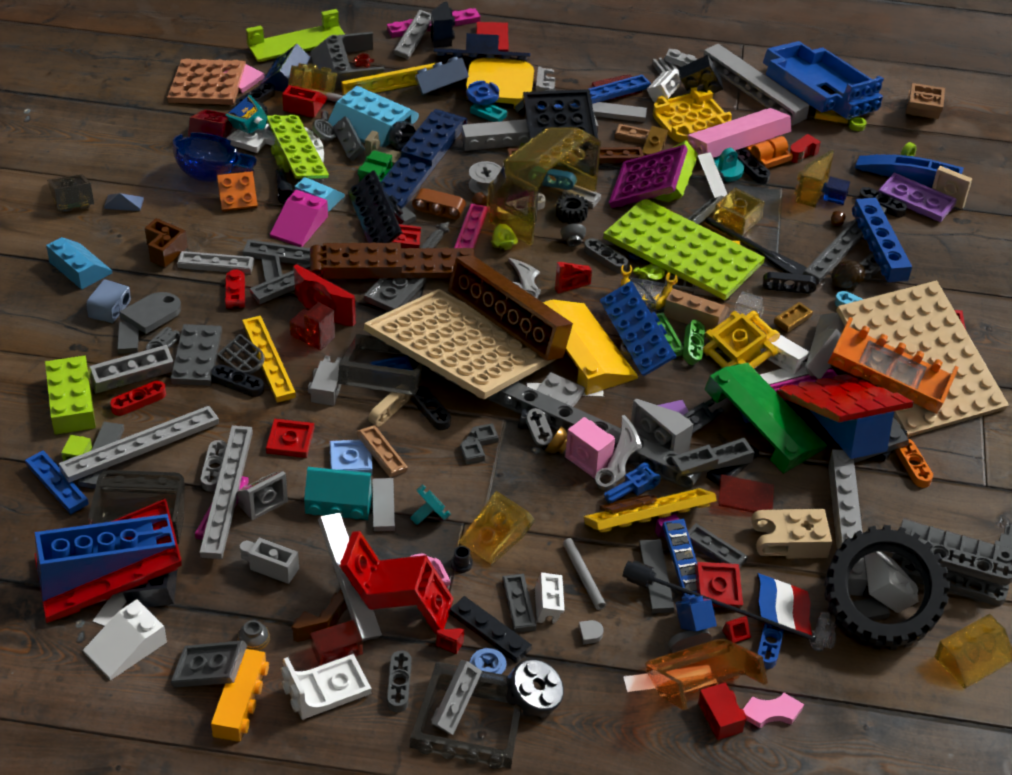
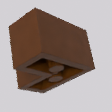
(164, 242)

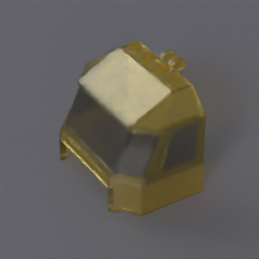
(514, 191)

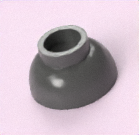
(573, 234)

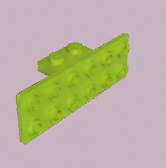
(294, 148)

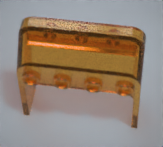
(702, 667)

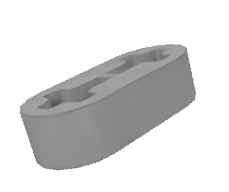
(543, 425)

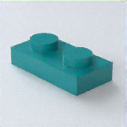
(489, 112)

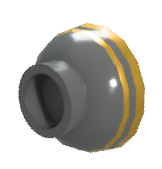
(254, 635)

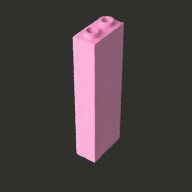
(741, 132)

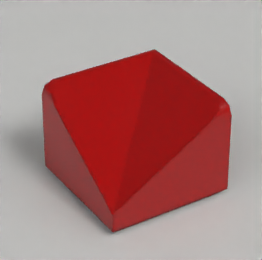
(450, 639)

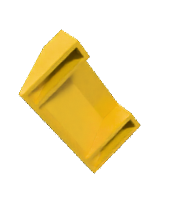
(592, 350)

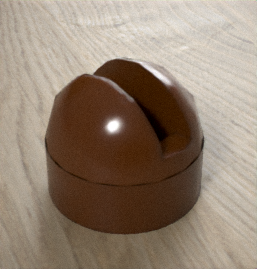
(479, 199)
(838, 218)

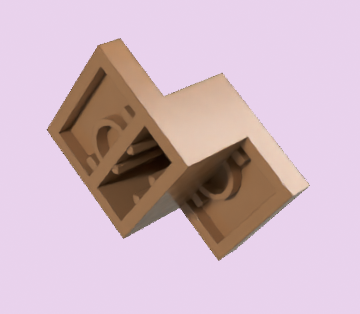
(925, 101)

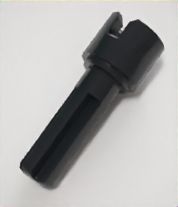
(283, 189)

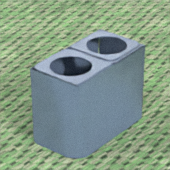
(108, 301)

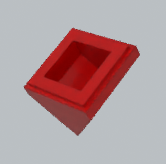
(737, 629)

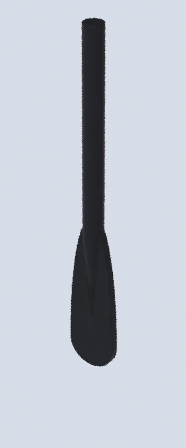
(779, 260)

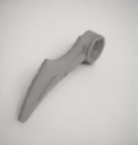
(527, 275)
(628, 444)

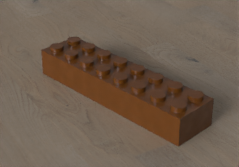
(510, 307)

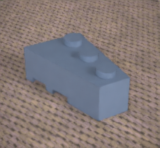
(441, 75)

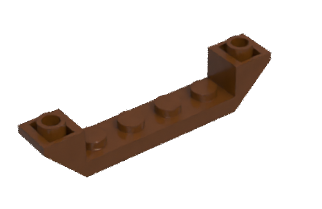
(328, 617)

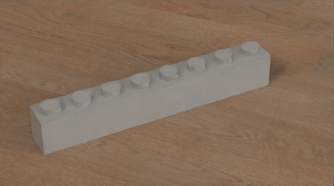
(756, 84)
(498, 134)
(847, 512)

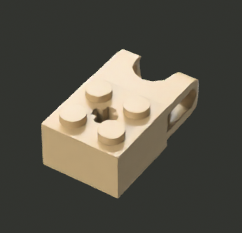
(793, 533)

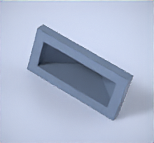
(123, 202)

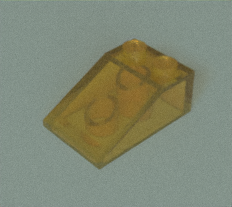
(812, 179)
(497, 528)

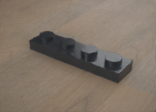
(490, 629)

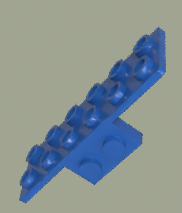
(638, 328)

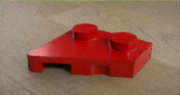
(571, 276)

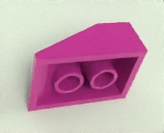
(300, 218)

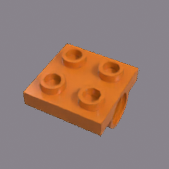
(771, 151)
(237, 191)

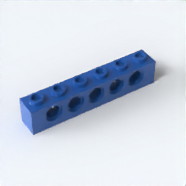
(882, 240)

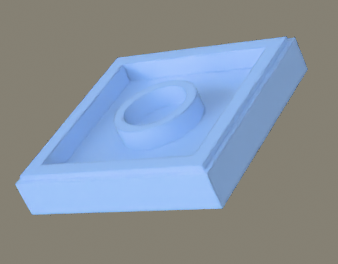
(350, 456)

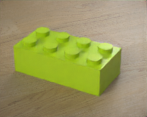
(70, 395)

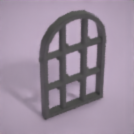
(242, 349)

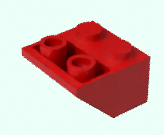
(302, 101)

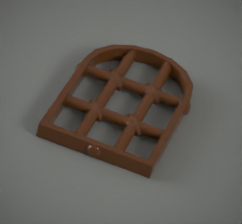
(629, 503)

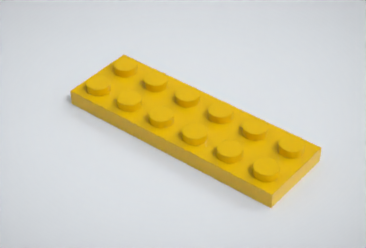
(662, 507)

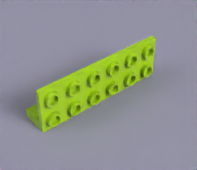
(307, 39)

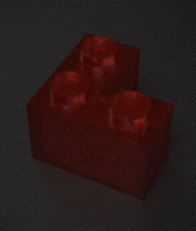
(314, 326)

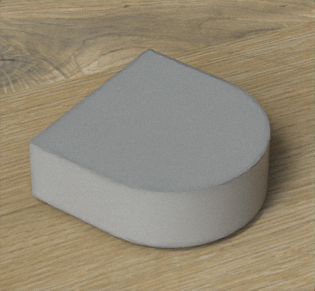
(590, 631)

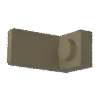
(373, 143)

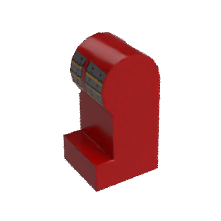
(804, 147)

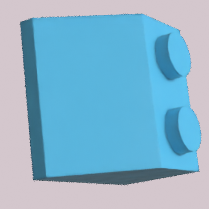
(314, 188)

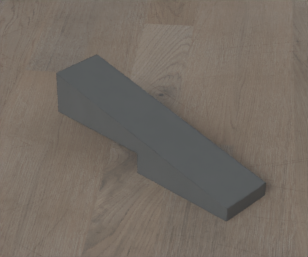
(710, 458)

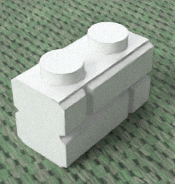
(664, 85)

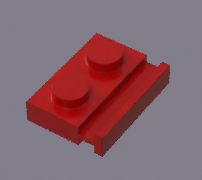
(410, 236)

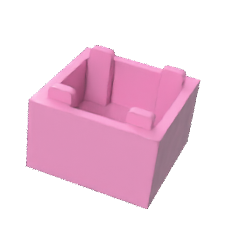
(589, 446)

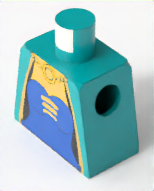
(247, 116)

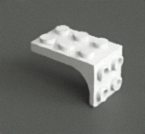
(324, 686)

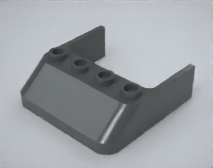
(332, 54)

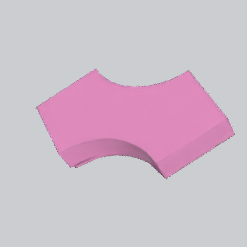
(779, 709)

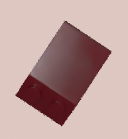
(210, 123)

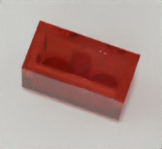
(336, 642)

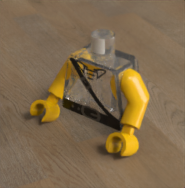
(652, 292)

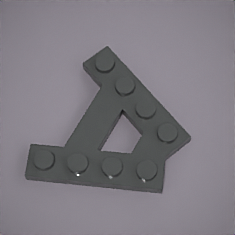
(271, 256)

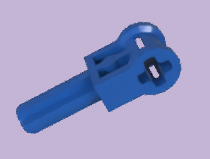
(637, 481)

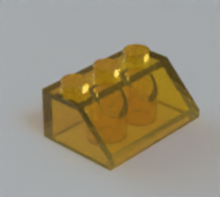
(975, 651)

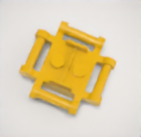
(741, 340)

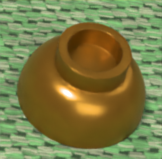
(558, 443)

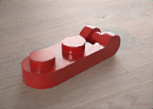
(235, 289)

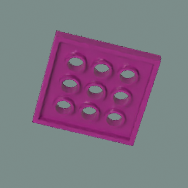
(648, 176)

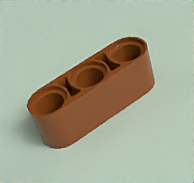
(439, 203)

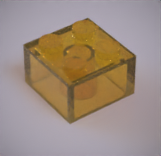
(739, 211)

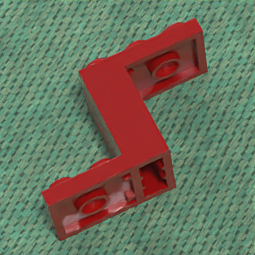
(396, 582)

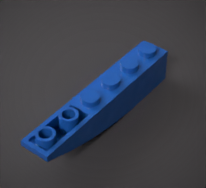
(911, 167)

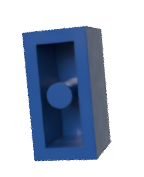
(695, 613)

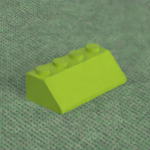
(686, 172)

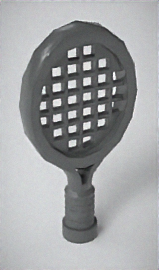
(323, 128)

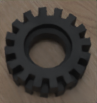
(571, 208)

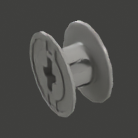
(482, 174)

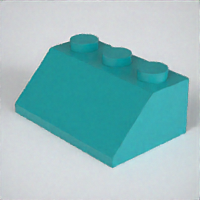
(338, 492)

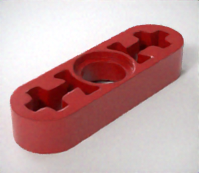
(123, 399)

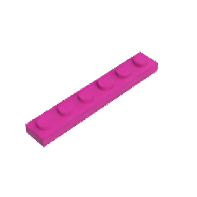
(462, 17)

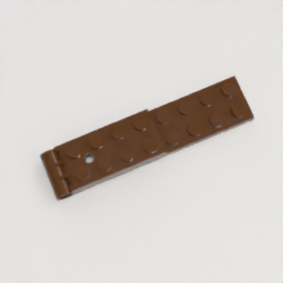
(382, 261)

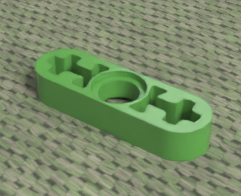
(698, 338)

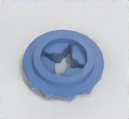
(489, 656)

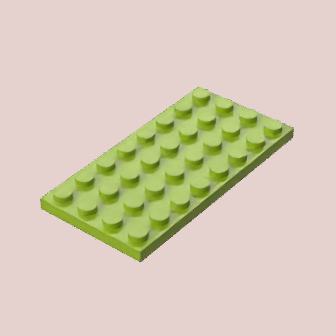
(684, 248)

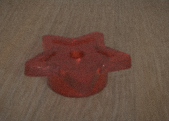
(363, 60)

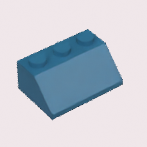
(76, 262)

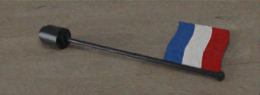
(778, 602)

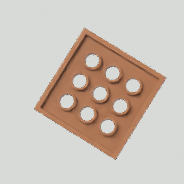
(204, 81)

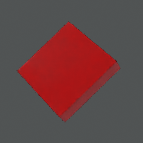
(290, 438)
(719, 582)

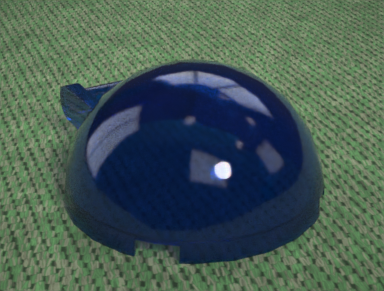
(209, 155)

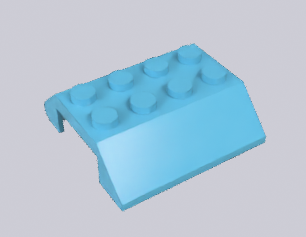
(370, 112)

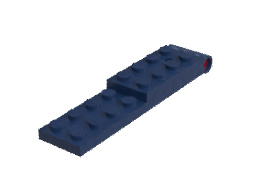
(422, 155)

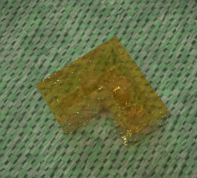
(311, 77)

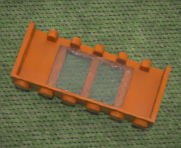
(892, 367)

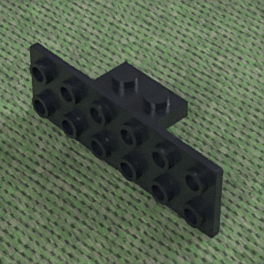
(376, 210)

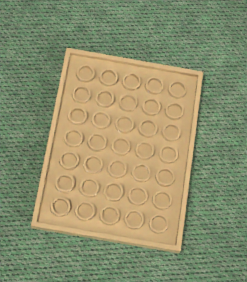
(929, 324)
(456, 343)

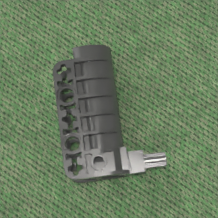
(967, 561)

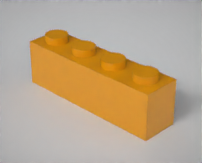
(239, 697)

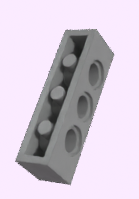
(131, 369)

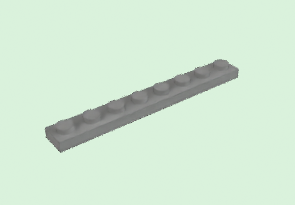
(138, 444)
(226, 493)

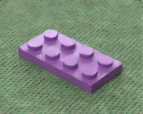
(919, 197)

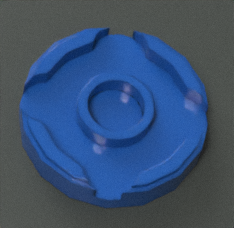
(482, 92)

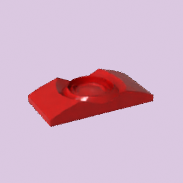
(314, 289)

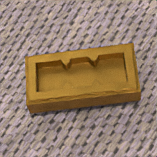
(655, 140)
(793, 317)

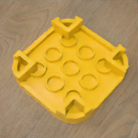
(509, 75)
(688, 114)

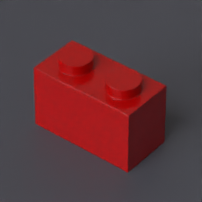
(722, 711)

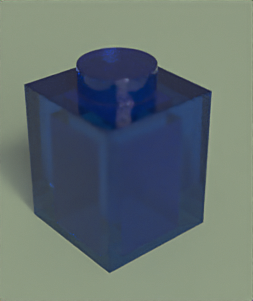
(836, 190)

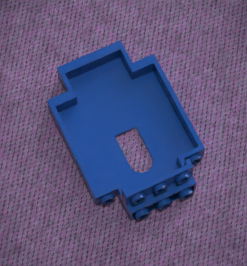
(806, 69)

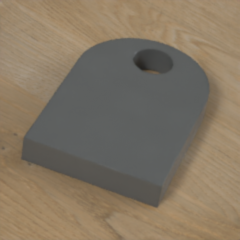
(152, 311)

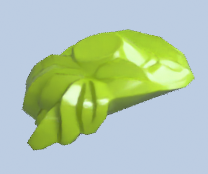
(504, 237)
(650, 272)

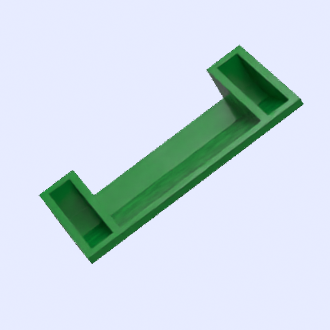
(768, 413)

